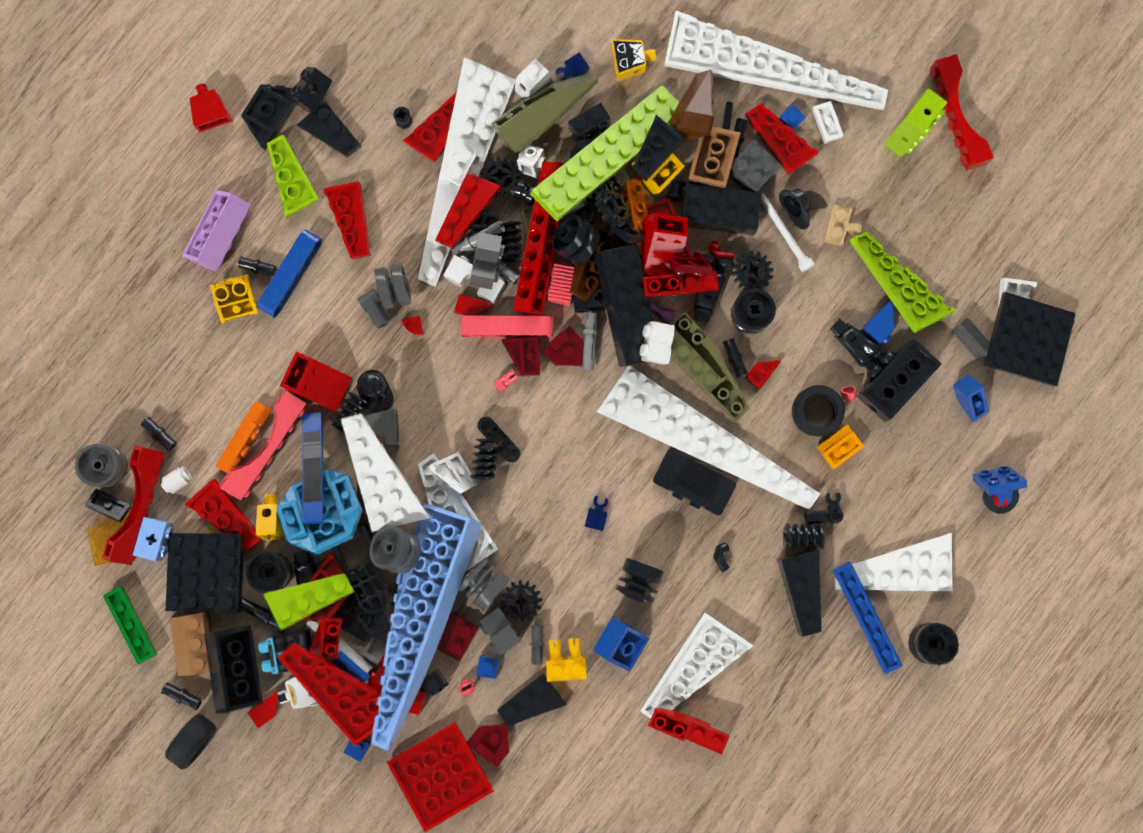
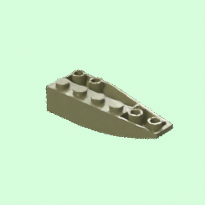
(540, 111)
(702, 363)

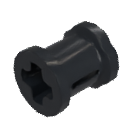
(398, 113)
(675, 189)

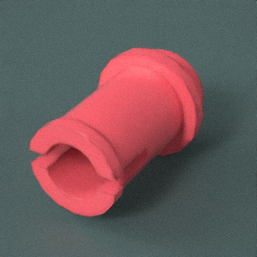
(504, 381)

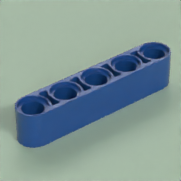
(289, 273)

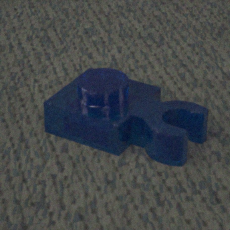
(574, 67)
(596, 517)

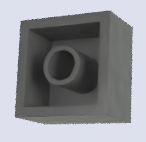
(754, 168)

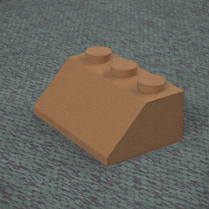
(714, 158)
(190, 643)

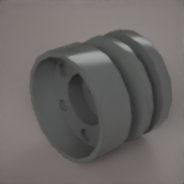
(483, 584)

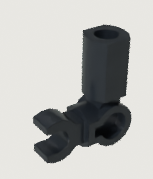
(833, 516)

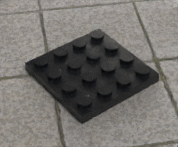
(1029, 339)
(205, 572)

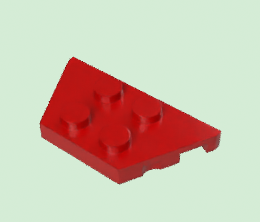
(327, 569)

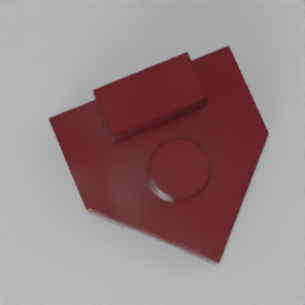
(565, 349)
(491, 742)

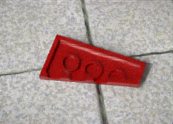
(780, 139)
(468, 204)
(349, 211)
(224, 514)

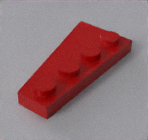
(431, 136)

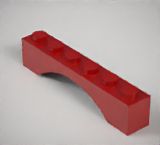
(972, 147)
(145, 468)

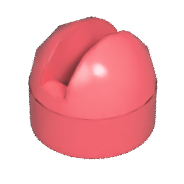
(848, 393)
(465, 682)

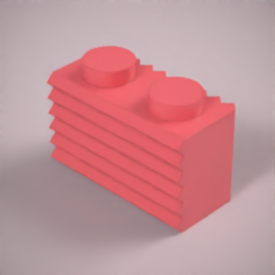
(560, 285)

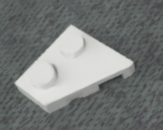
(454, 472)

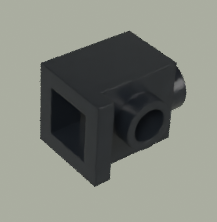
(434, 682)

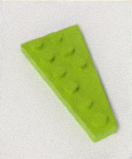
(903, 287)

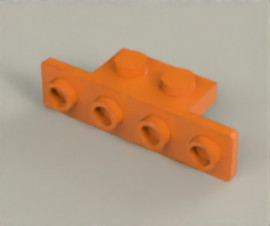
(637, 205)
(244, 437)

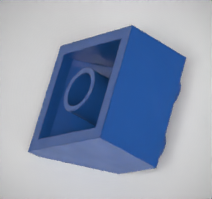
(621, 644)

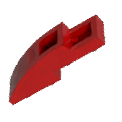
(679, 284)
(327, 639)
(688, 728)

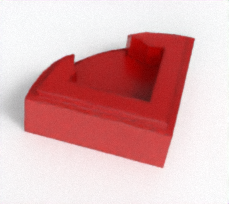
(413, 325)

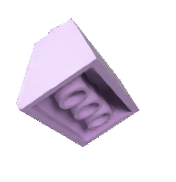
(216, 230)

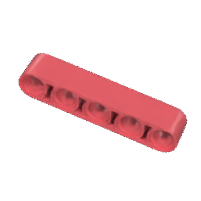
(507, 326)

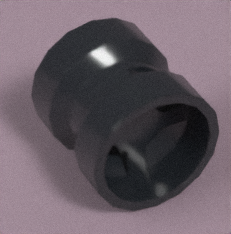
(523, 192)

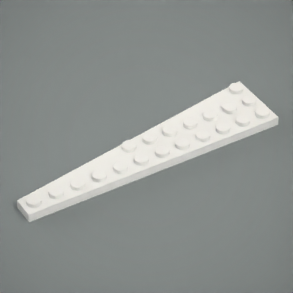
(703, 47)
(478, 103)
(663, 416)

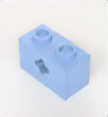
(146, 546)

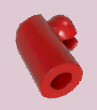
(715, 251)

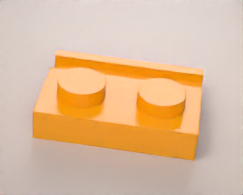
(840, 447)

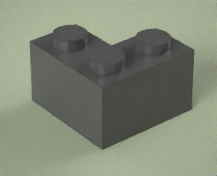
(486, 259)
(501, 631)

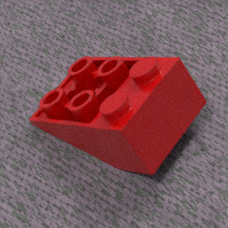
(663, 238)
(315, 381)

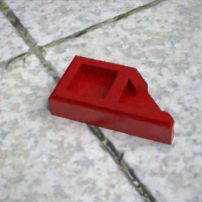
(470, 306)
(761, 372)
(264, 712)

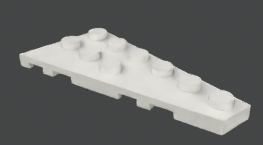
(381, 483)
(446, 497)
(911, 568)
(700, 659)

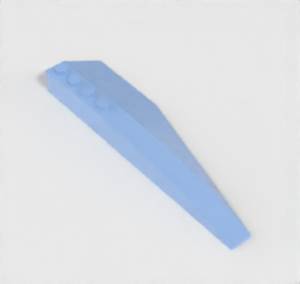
(421, 614)

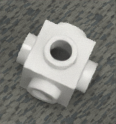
(531, 160)

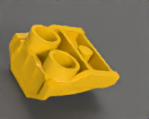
(234, 298)

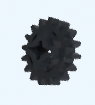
(508, 176)
(613, 207)
(758, 267)
(512, 601)

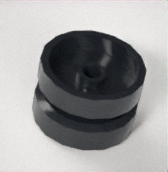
(575, 239)
(754, 300)

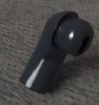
(719, 556)

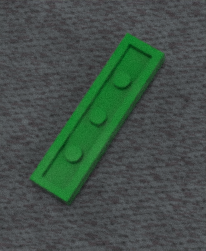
(130, 625)

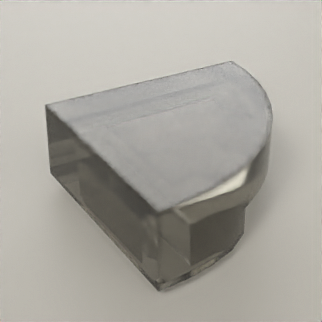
(816, 200)

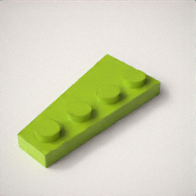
(292, 181)

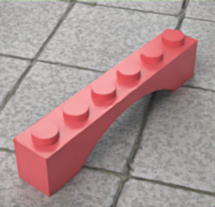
(240, 478)

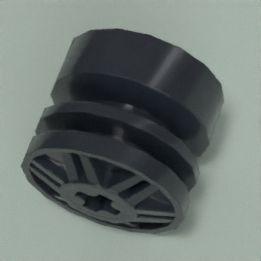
(258, 572)
(639, 580)
(944, 643)

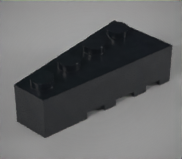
(802, 586)

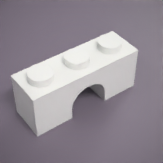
(460, 271)

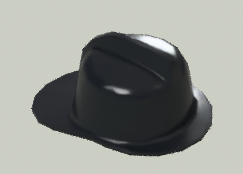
(797, 206)
(375, 390)

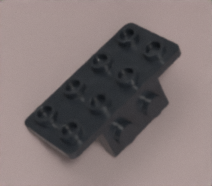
(694, 482)

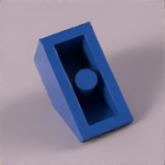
(880, 325)
(971, 397)

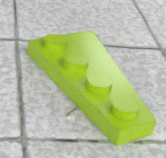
(303, 600)

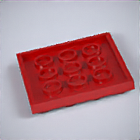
(440, 776)

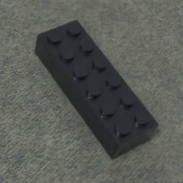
(625, 300)

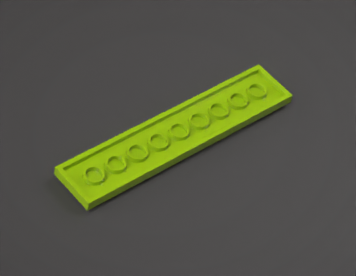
(603, 156)

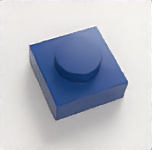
(792, 117)
(487, 667)
(358, 751)

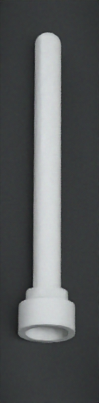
(804, 262)

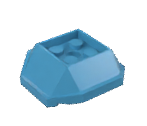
(340, 518)

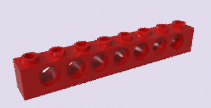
(537, 256)

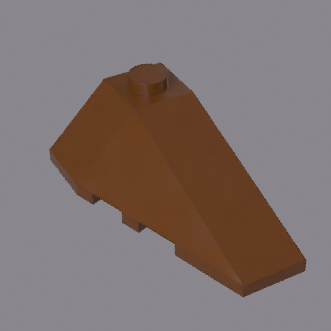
(694, 113)
(586, 275)

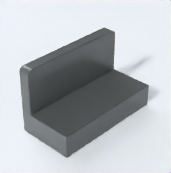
(972, 338)

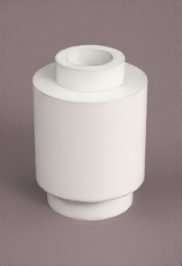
(176, 480)

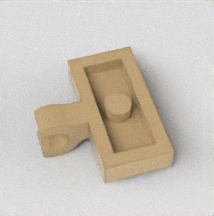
(839, 225)

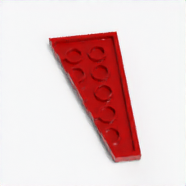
(343, 697)

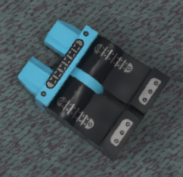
(277, 644)

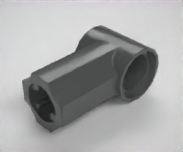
(372, 305)

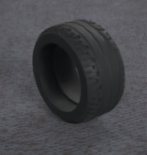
(835, 401)
(190, 741)

